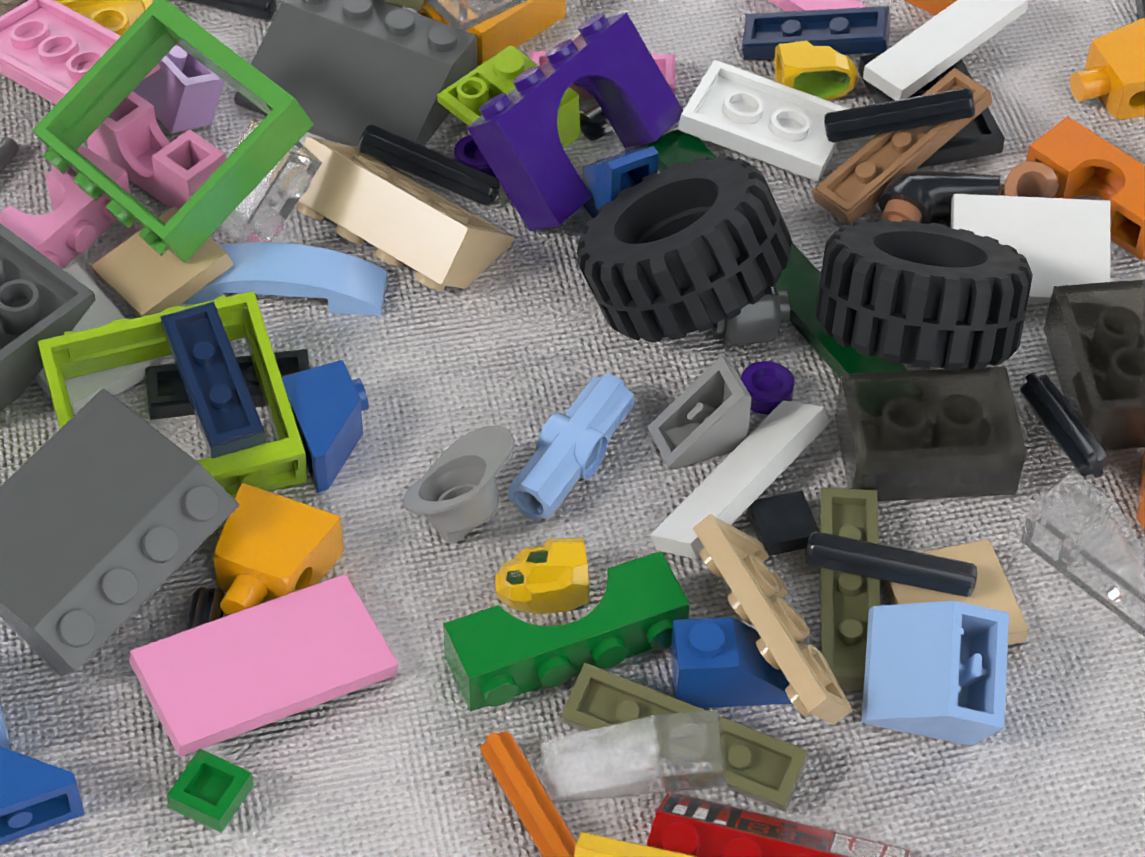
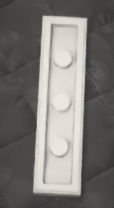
(940, 44)
(742, 475)

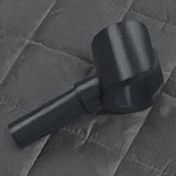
(594, 123)

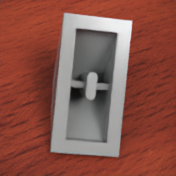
(705, 418)

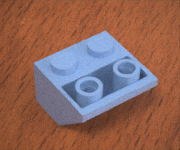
(936, 670)

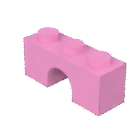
(152, 162)
(74, 218)

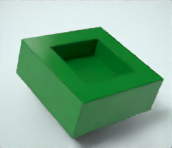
(210, 790)

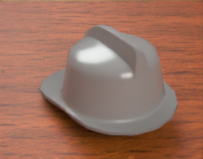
(462, 483)

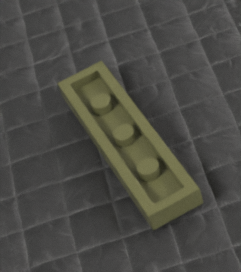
(847, 596)
(755, 761)

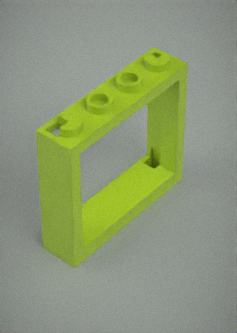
(143, 339)

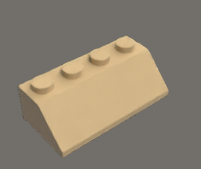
(400, 217)

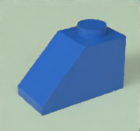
(612, 175)
(327, 417)
(721, 666)
(34, 796)

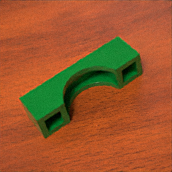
(505, 657)

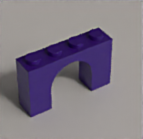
(521, 127)

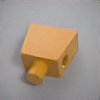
(1115, 72)
(273, 548)

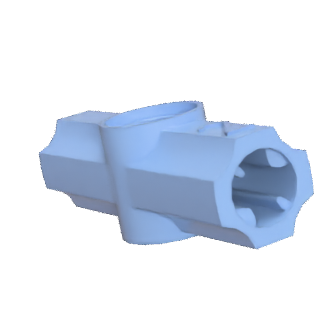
(571, 447)

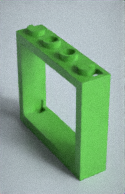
(118, 75)

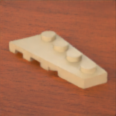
(758, 600)

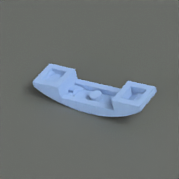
(300, 271)

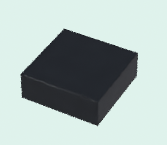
(782, 522)

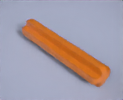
(528, 796)

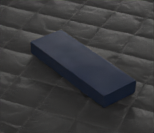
(844, 30)
(213, 380)

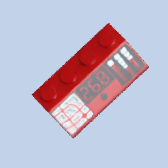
(719, 830)

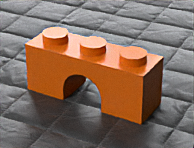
(1097, 168)

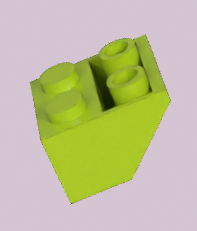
(497, 77)

